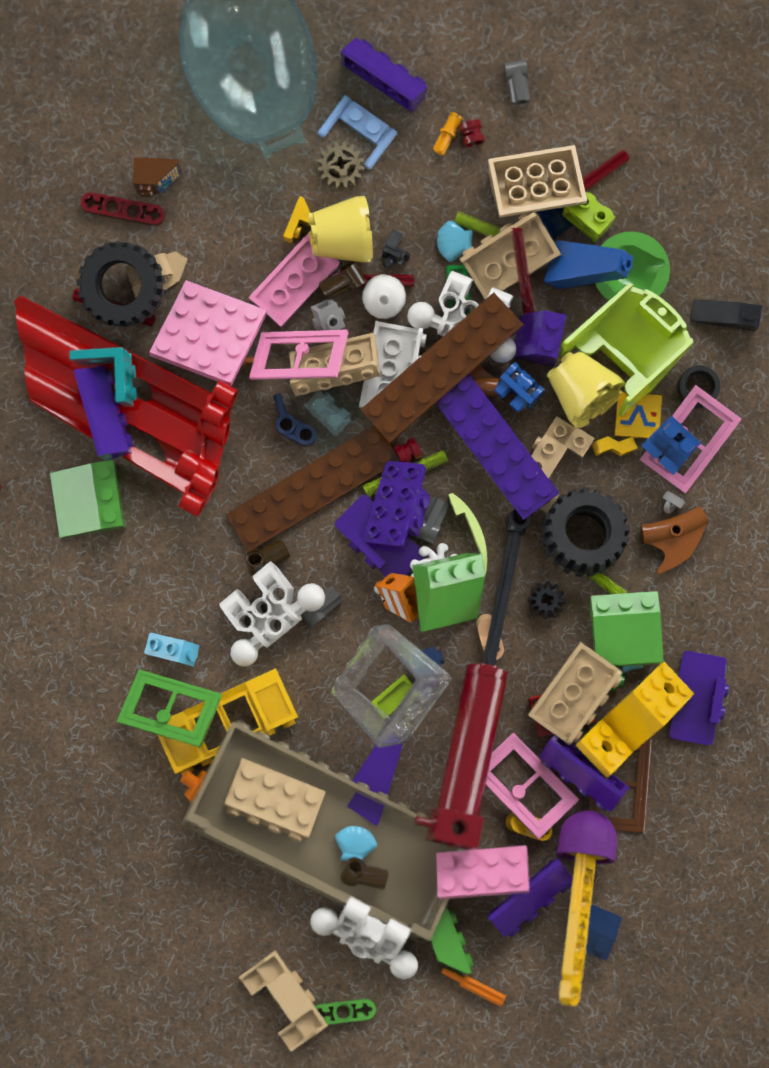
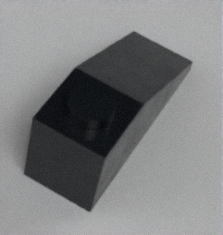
(727, 314)

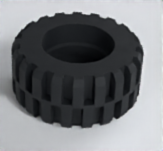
(91, 284)
(601, 510)

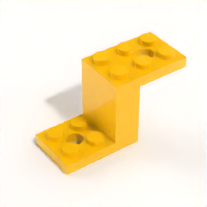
(635, 719)

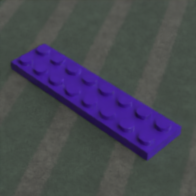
(497, 447)

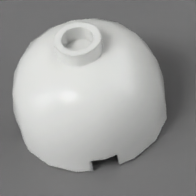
(384, 296)

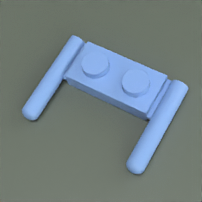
(364, 123)

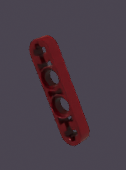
(123, 206)

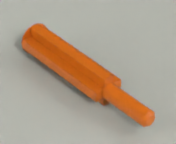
(476, 987)

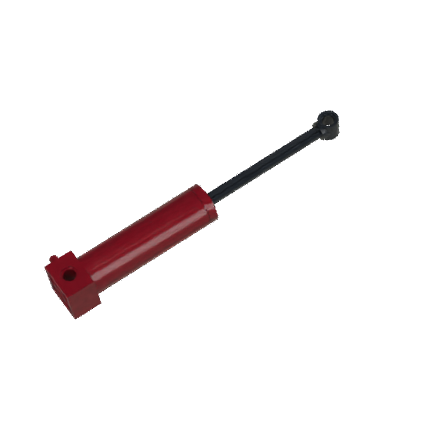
(475, 724)

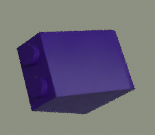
(540, 337)

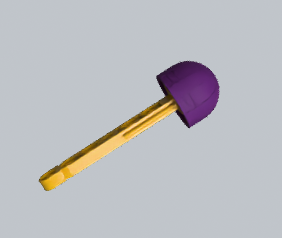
(588, 841)

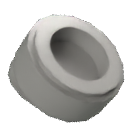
(672, 502)

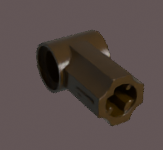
(347, 278)
(273, 553)
(363, 874)

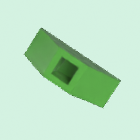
(449, 943)

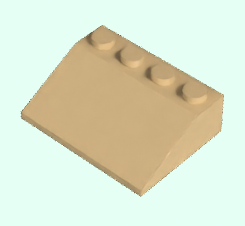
(536, 181)

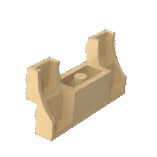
(553, 446)
(290, 996)

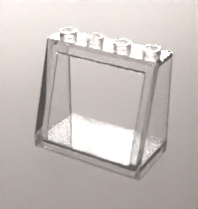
(415, 705)

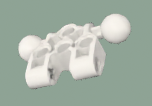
(457, 288)
(237, 607)
(368, 936)

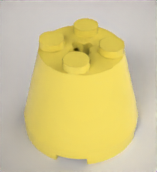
(342, 231)
(584, 387)

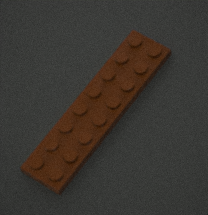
(442, 367)
(312, 488)

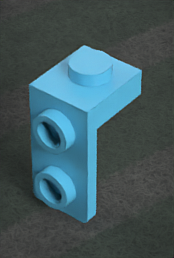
(171, 649)

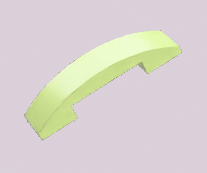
(461, 508)

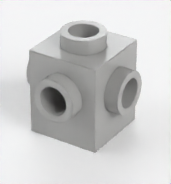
(328, 316)

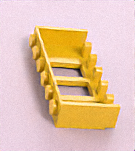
(267, 701)

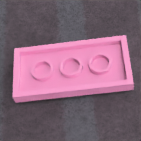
(292, 282)
(482, 872)

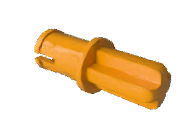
(447, 133)

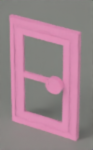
(301, 338)
(708, 452)
(511, 800)

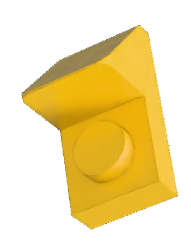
(298, 217)

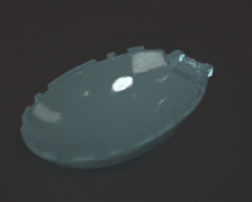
(250, 67)

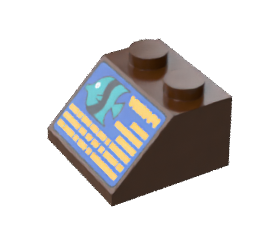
(154, 175)

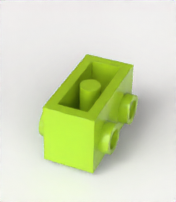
(590, 217)

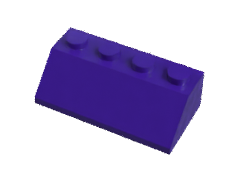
(383, 74)
(103, 412)
(579, 770)
(523, 906)

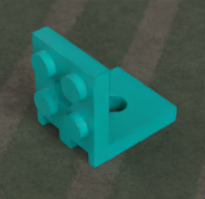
(124, 370)

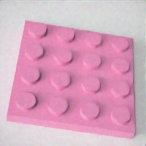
(208, 333)

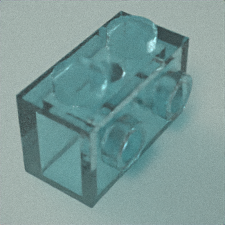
(328, 414)

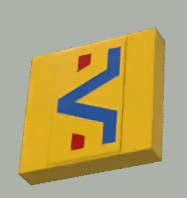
(640, 419)

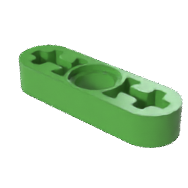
(359, 1003)

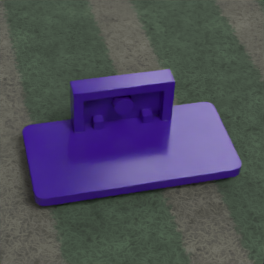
(398, 505)
(384, 558)
(701, 713)

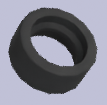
(698, 369)

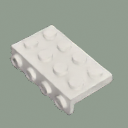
(397, 350)

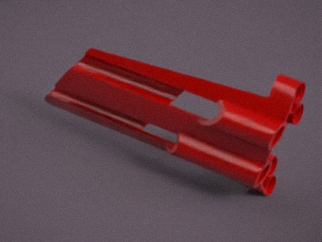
(180, 415)

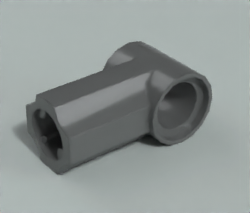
(517, 80)
(432, 520)
(332, 600)

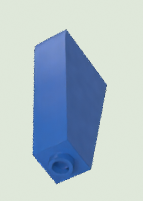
(586, 265)

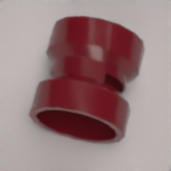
(472, 132)
(408, 451)

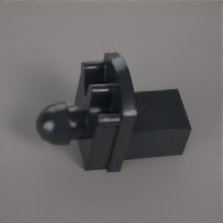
(392, 253)

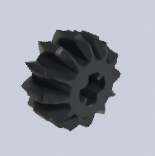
(544, 607)

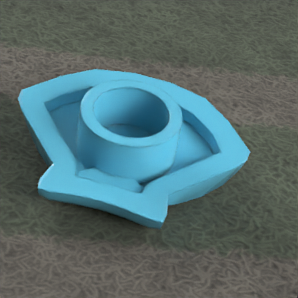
(453, 240)
(355, 842)

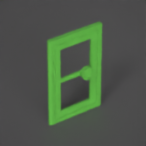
(160, 727)

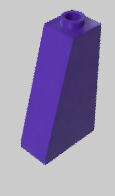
(377, 774)

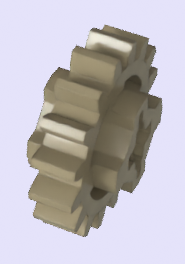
(348, 162)

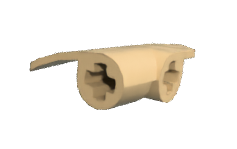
(172, 269)

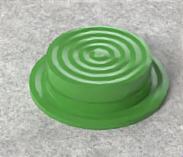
(649, 264)

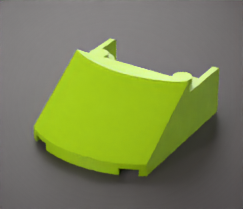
(638, 335)

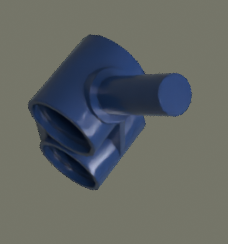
(297, 428)

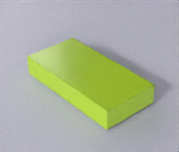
(393, 695)

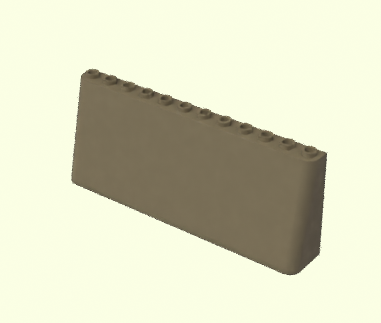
(316, 862)

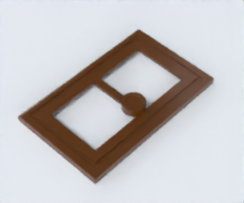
(641, 795)

